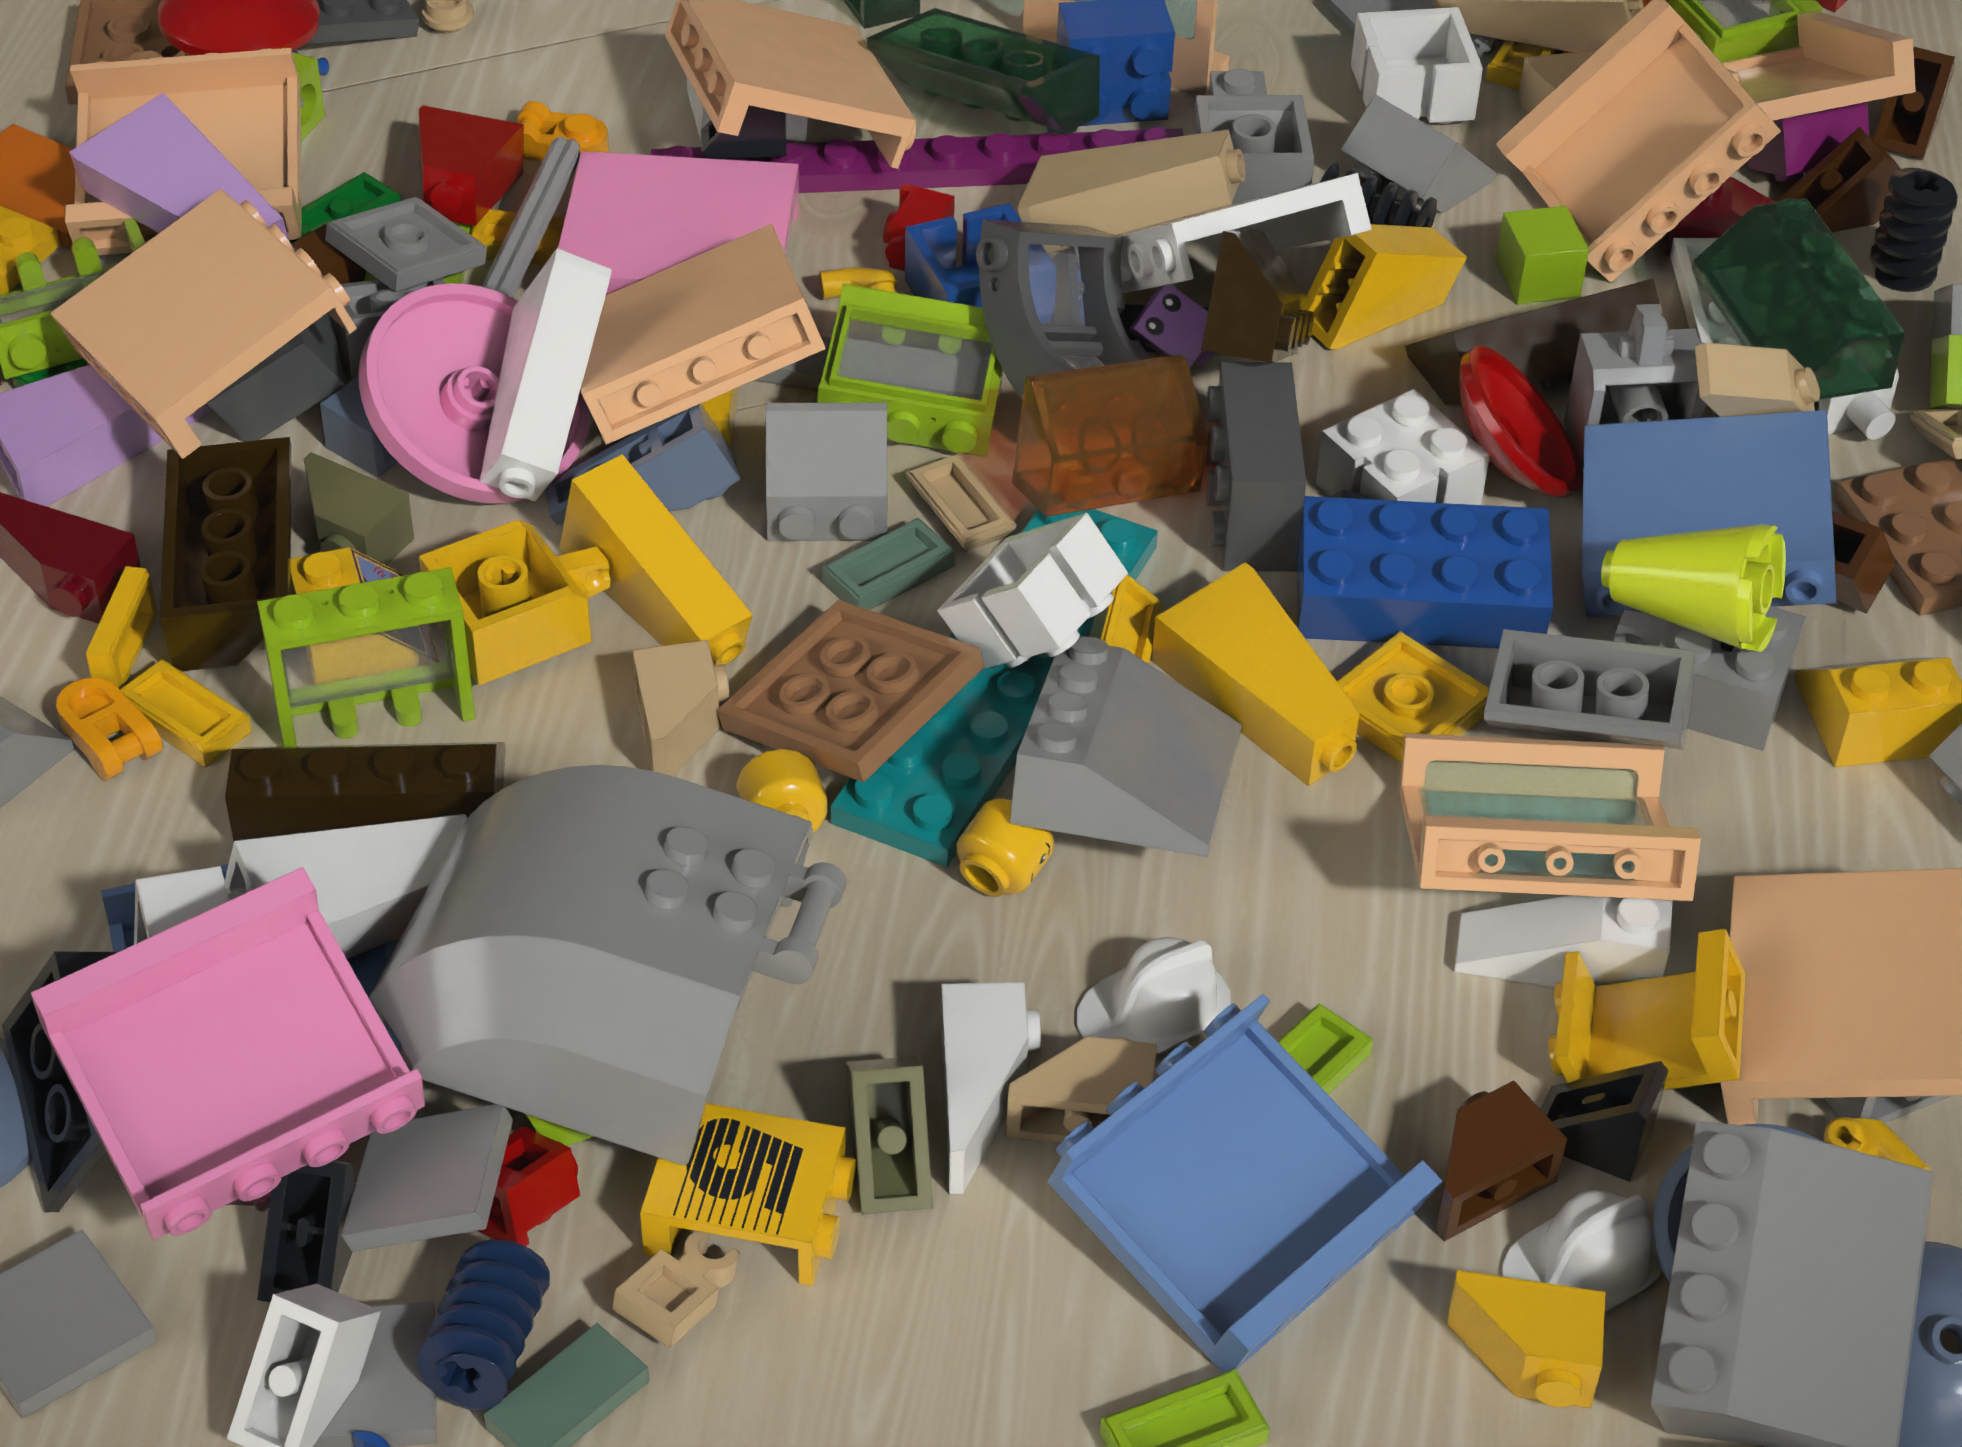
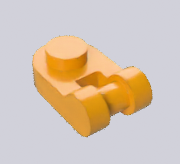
(544, 126)
(94, 710)

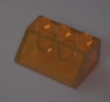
(1110, 436)

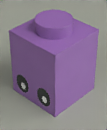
(1173, 325)

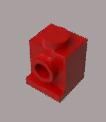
(915, 207)
(532, 1185)

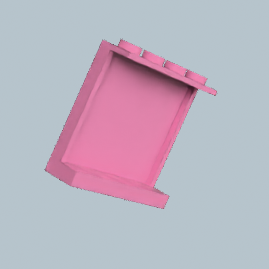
(662, 210)
(227, 1054)

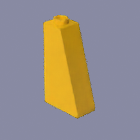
(653, 562)
(1257, 667)

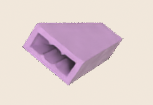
(160, 168)
(68, 434)

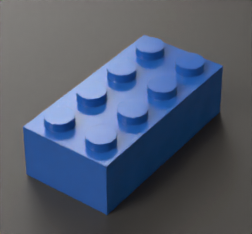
(1422, 570)

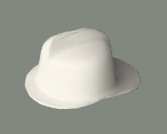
(1159, 997)
(1591, 1244)

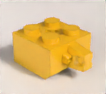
(520, 596)

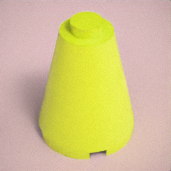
(1703, 580)

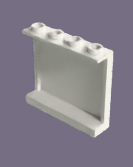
(1287, 218)

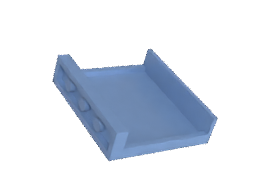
(1709, 477)
(1234, 1187)

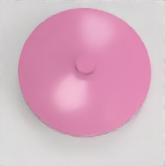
(434, 385)

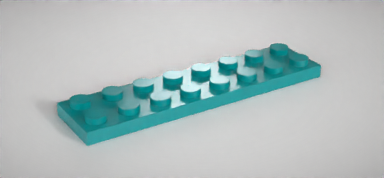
(967, 749)

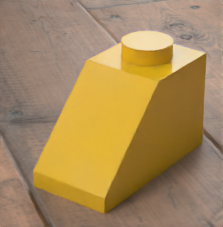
(1532, 1335)

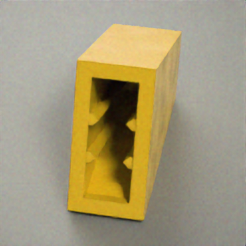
(1380, 281)

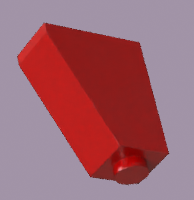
(467, 162)

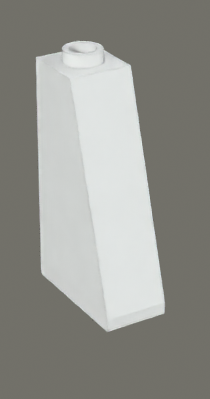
(543, 374)
(362, 875)

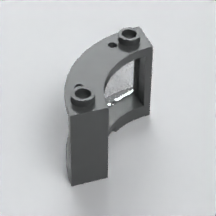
(1052, 298)

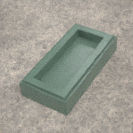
(888, 565)
(568, 1393)

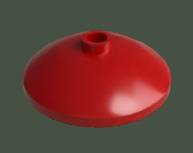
(237, 24)
(1516, 425)

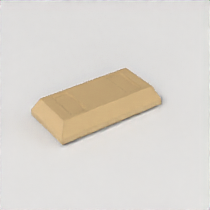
(1941, 428)
(961, 502)

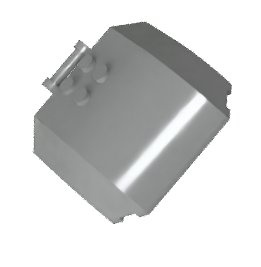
(600, 948)

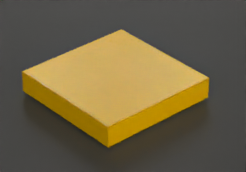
(1412, 692)

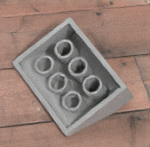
(1123, 754)
(1791, 1292)

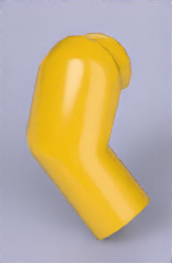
(831, 280)
(1872, 1138)

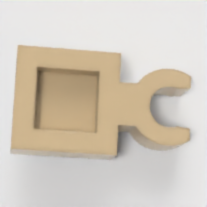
(673, 1294)

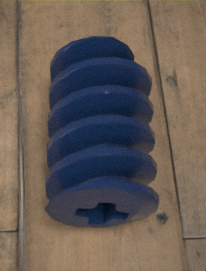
(483, 1323)

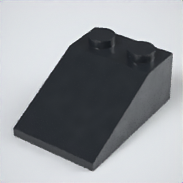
(55, 1121)

